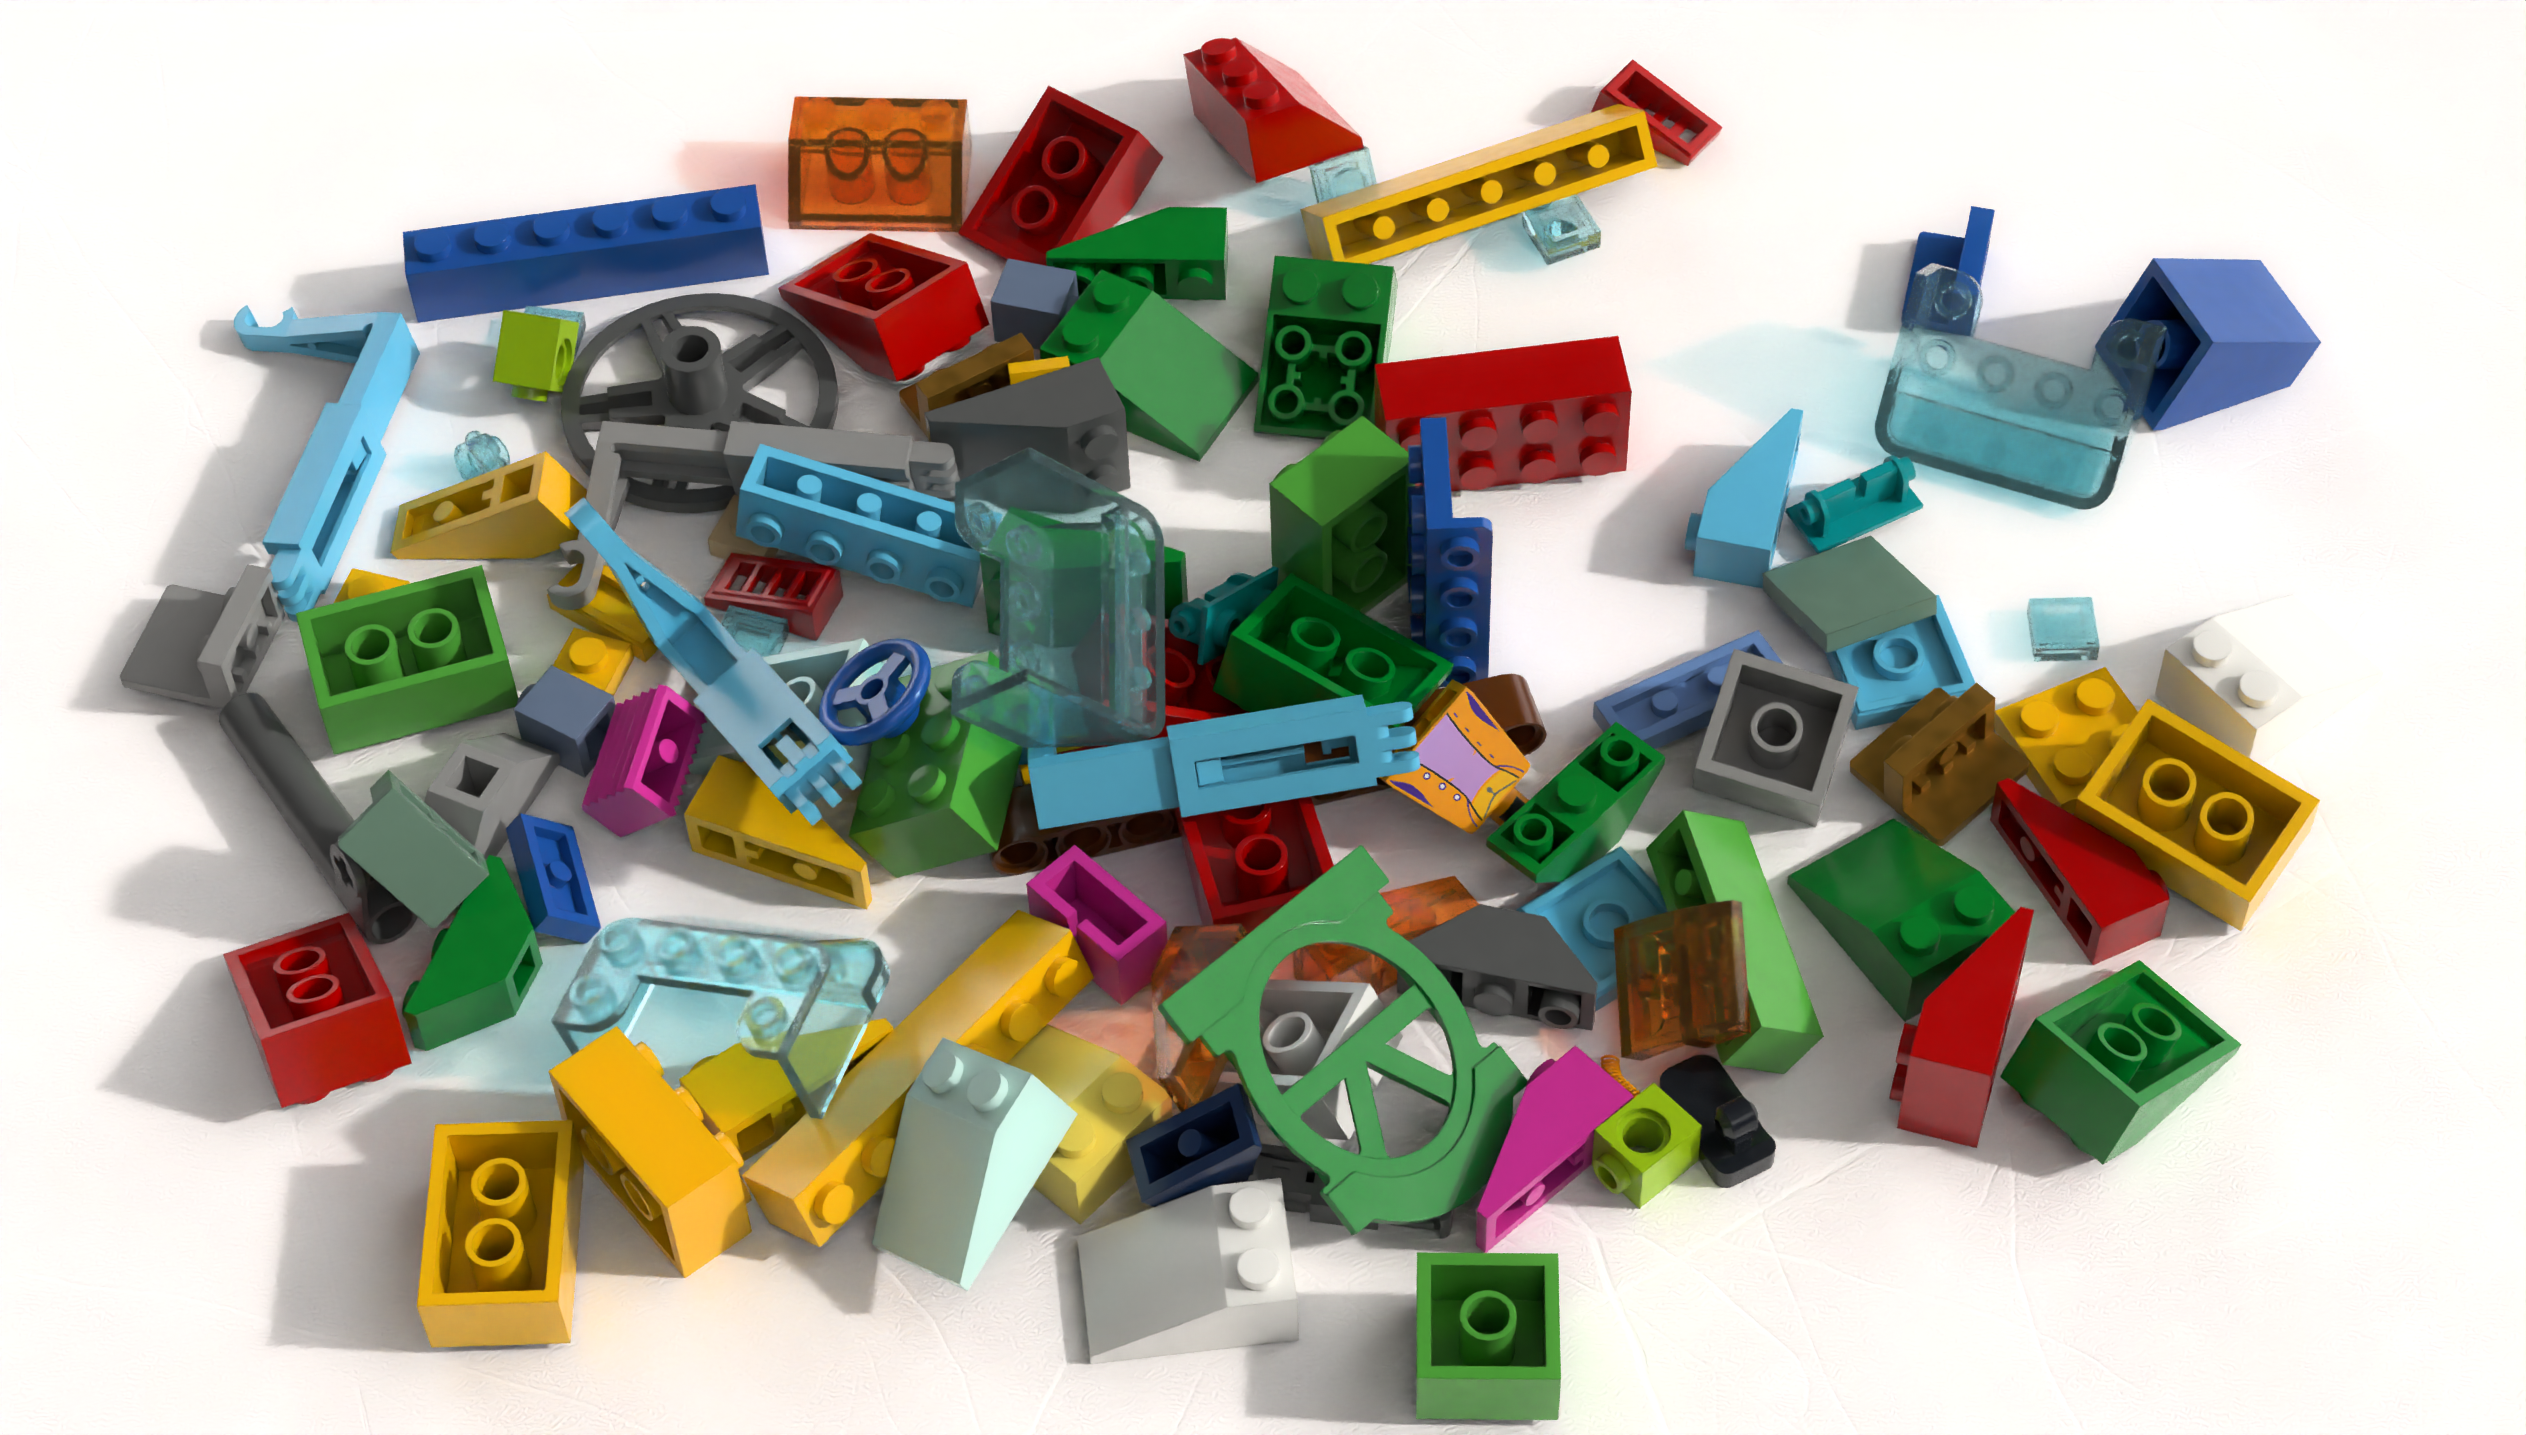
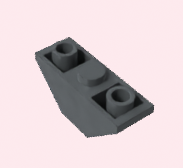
(1511, 967)

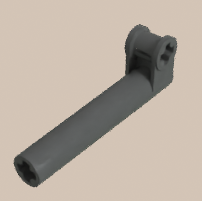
(311, 814)

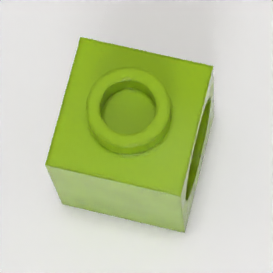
(534, 354)
(1651, 1122)

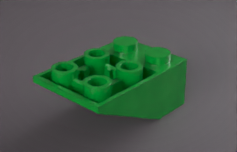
(1322, 344)

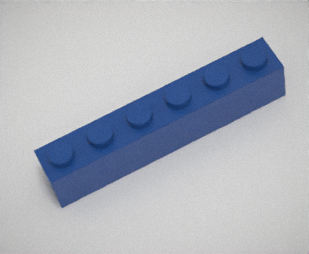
(585, 253)

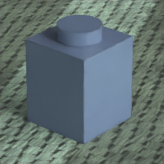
(1031, 300)
(565, 718)

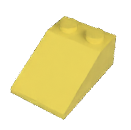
(1112, 1106)

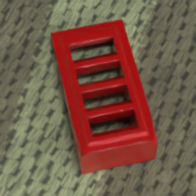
(1650, 93)
(805, 617)

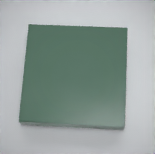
(1849, 594)

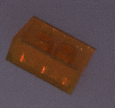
(878, 164)

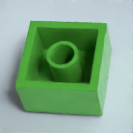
(1488, 1336)

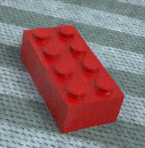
(1515, 410)

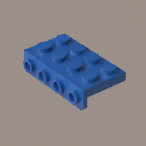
(1448, 563)

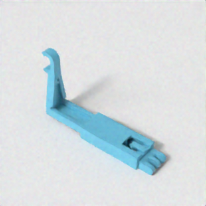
(344, 446)
(732, 686)
(1225, 763)

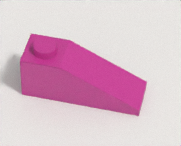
(1547, 1141)

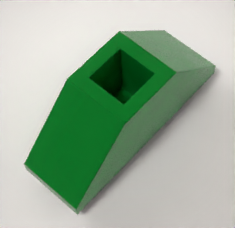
(1580, 809)
(476, 966)

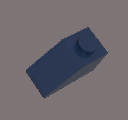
(1196, 1148)

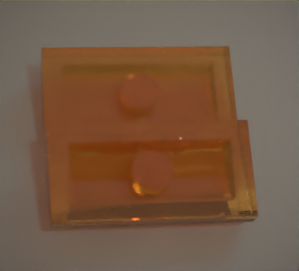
(1682, 980)

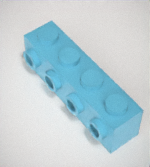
(857, 525)

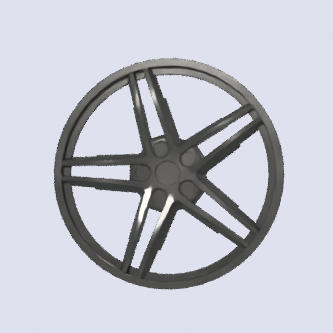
(696, 386)

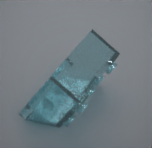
(2010, 411)
(1074, 608)
(803, 989)

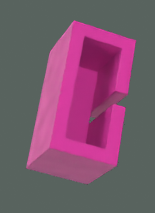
(1110, 924)

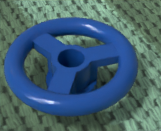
(881, 697)

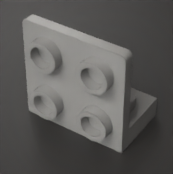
(205, 642)

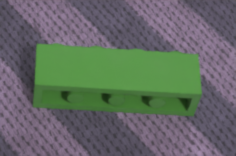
(1714, 861)

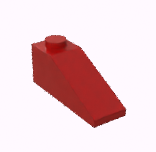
(2084, 874)

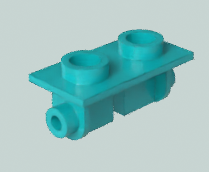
(1856, 505)
(1221, 612)

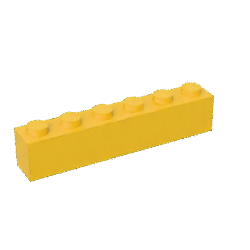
(1480, 187)
(989, 1004)

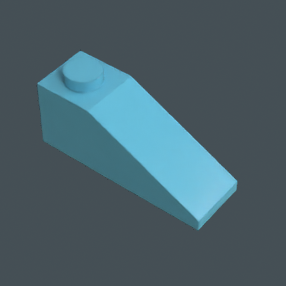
(1746, 508)

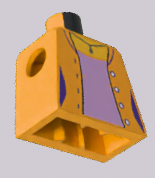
(1464, 762)

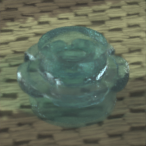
(480, 455)

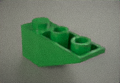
(1169, 251)

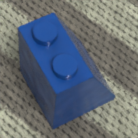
(2225, 336)

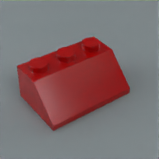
(1263, 110)

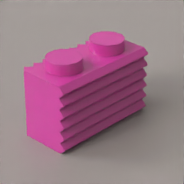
(643, 761)

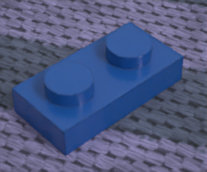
(553, 878)

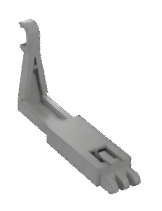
(724, 460)

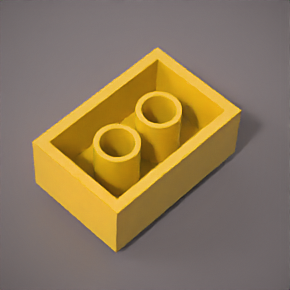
(2198, 813)
(654, 1150)
(501, 1234)

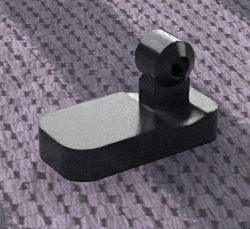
(1731, 1136)

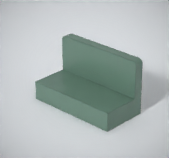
(413, 852)

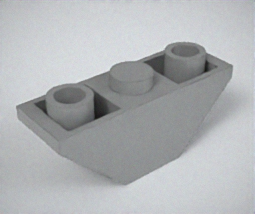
(489, 786)

